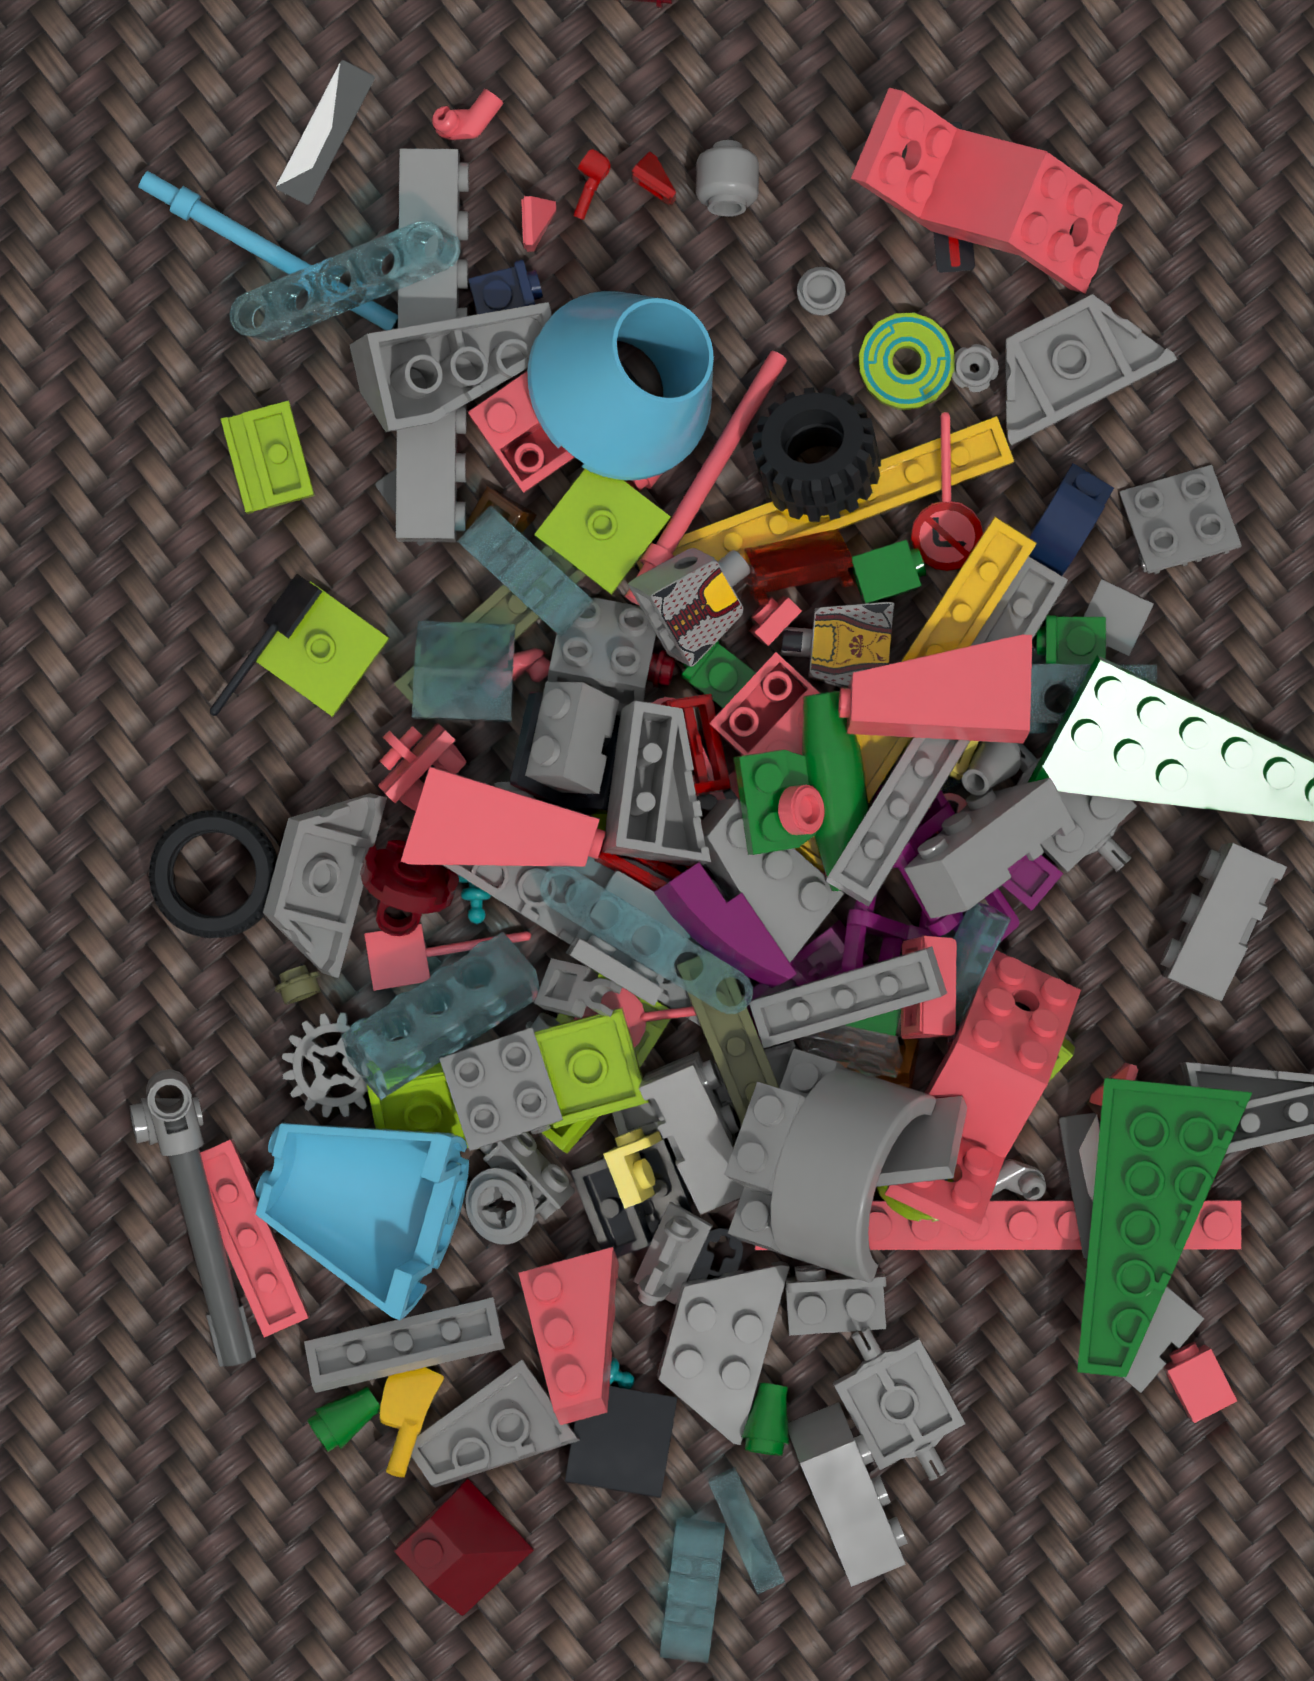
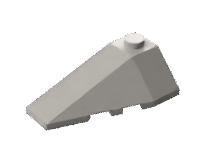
(436, 367)

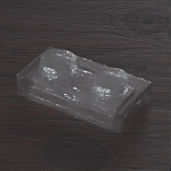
(857, 1048)

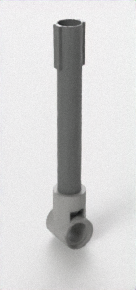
(180, 1140)

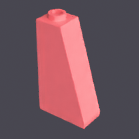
(947, 695)
(487, 825)

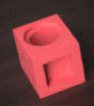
(1198, 1381)

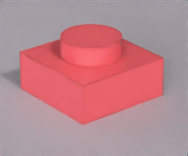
(773, 619)

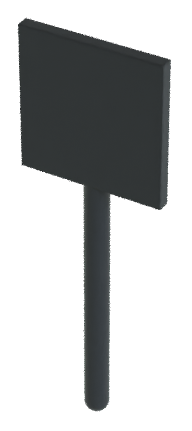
(282, 618)

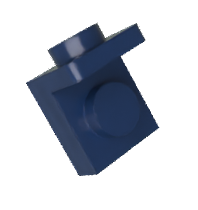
(505, 289)

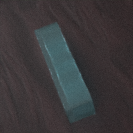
(976, 944)
(746, 1530)

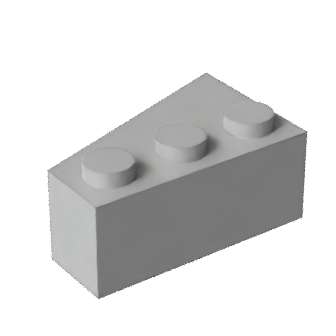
(1276, 1110)
(696, 1127)

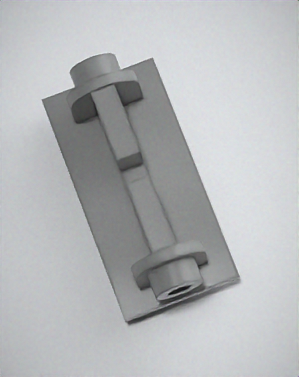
(547, 1180)
(671, 1255)

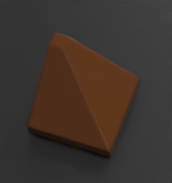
(513, 512)

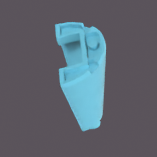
(367, 1204)

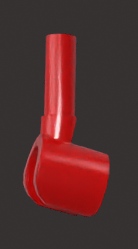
(596, 168)

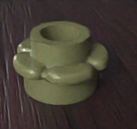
(298, 984)

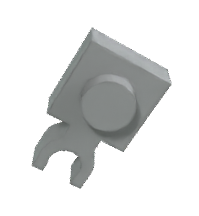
(572, 987)

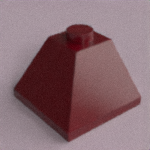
(463, 1548)

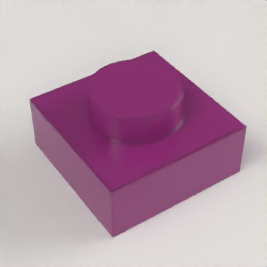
(1031, 880)

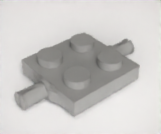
(1095, 823)
(899, 1403)

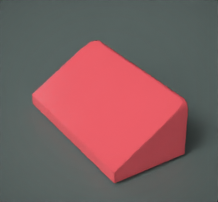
(937, 1015)

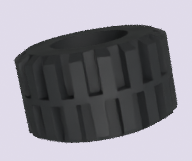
(811, 422)

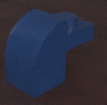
(1068, 519)

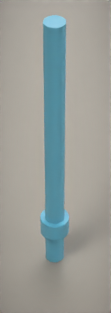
(187, 205)

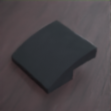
(634, 1226)
(626, 1445)

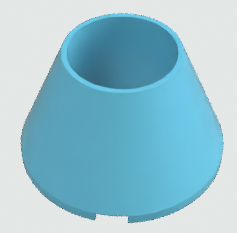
(594, 405)

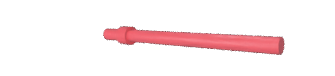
(713, 466)

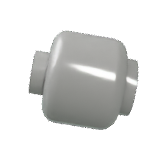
(727, 178)

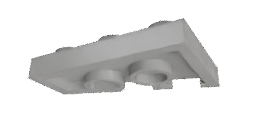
(491, 1429)

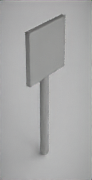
(1123, 613)

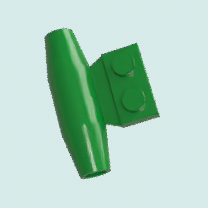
(828, 762)

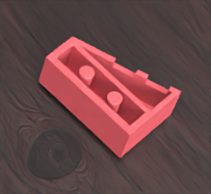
(573, 1328)

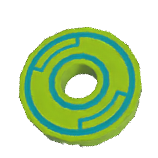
(914, 333)

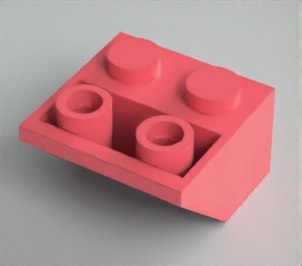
(516, 435)
(766, 711)

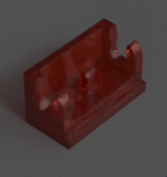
(797, 563)

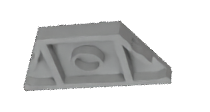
(1073, 364)
(319, 877)
(721, 1343)

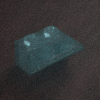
(464, 671)

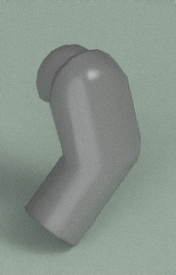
(1021, 1179)

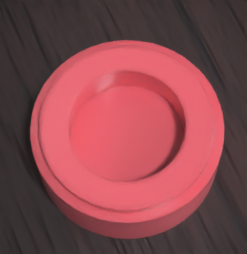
(801, 810)

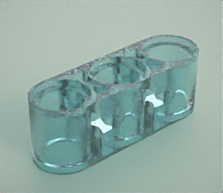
(525, 571)
(692, 1590)

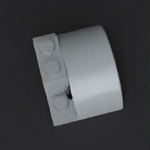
(815, 1161)

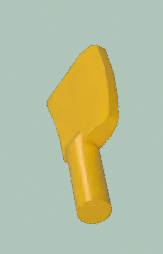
(405, 1407)

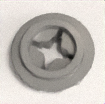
(492, 1221)

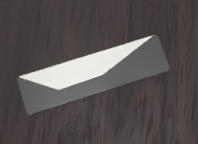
(325, 132)
(1080, 1145)

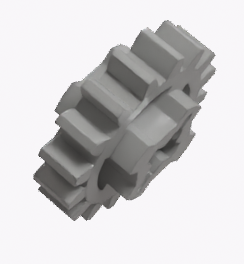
(323, 1083)

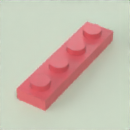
(251, 1242)

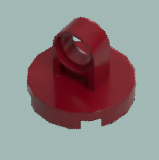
(405, 887)

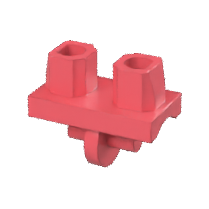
(433, 749)

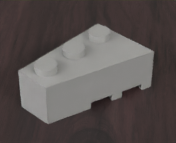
(653, 789)
(983, 841)
(779, 885)
(1220, 919)
(847, 1494)

